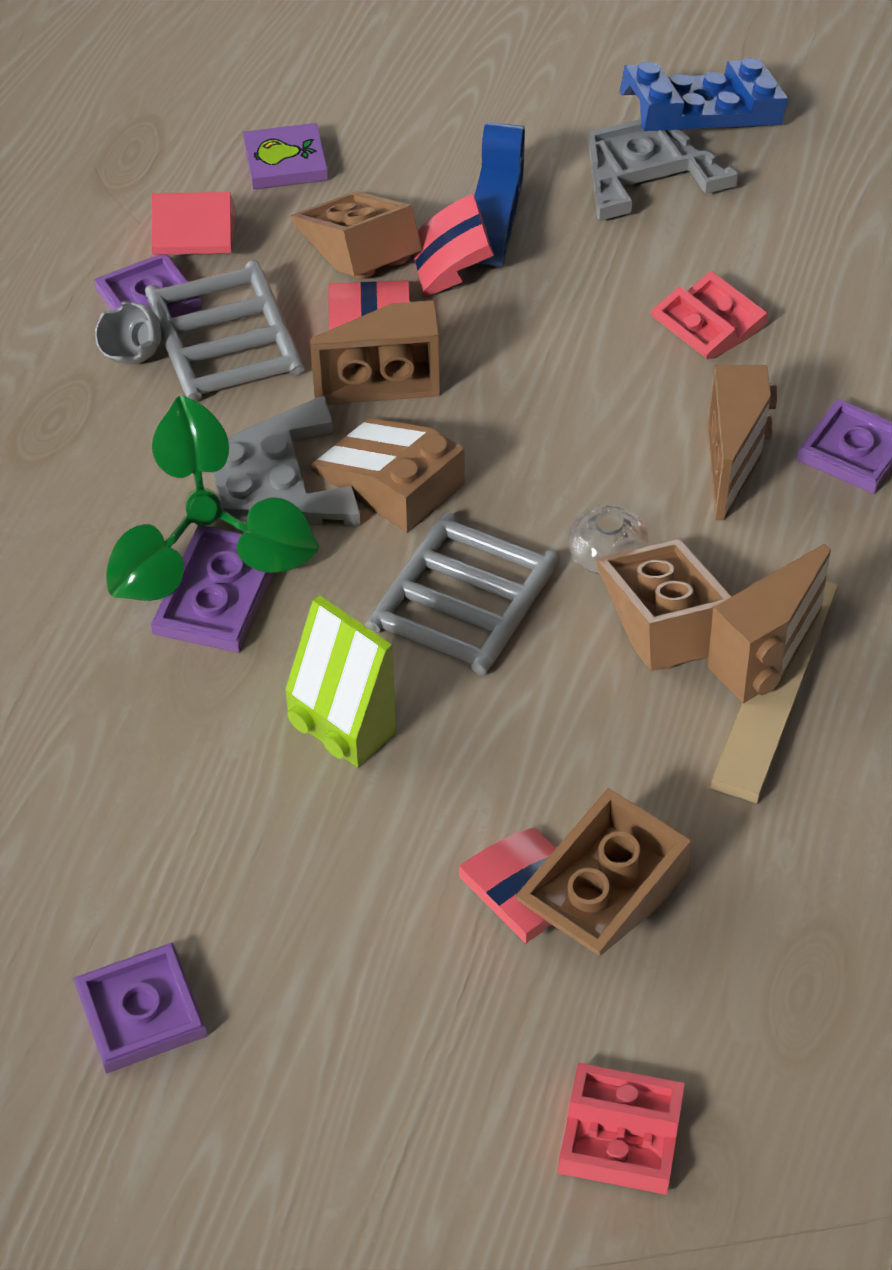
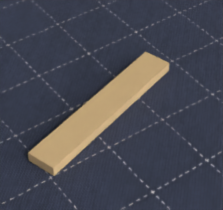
(763, 721)

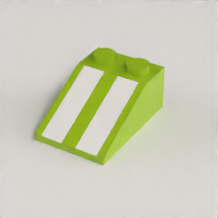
(342, 684)

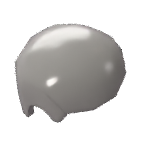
(128, 333)

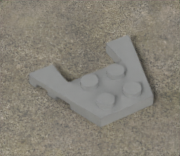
(629, 155)
(266, 466)

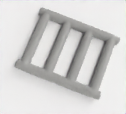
(264, 302)
(500, 626)

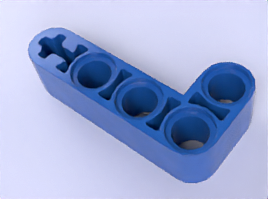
(500, 184)

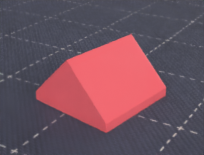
(192, 223)

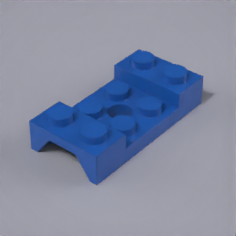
(737, 98)

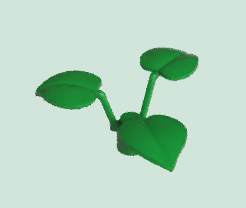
(195, 442)

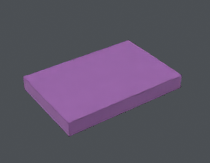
(215, 595)

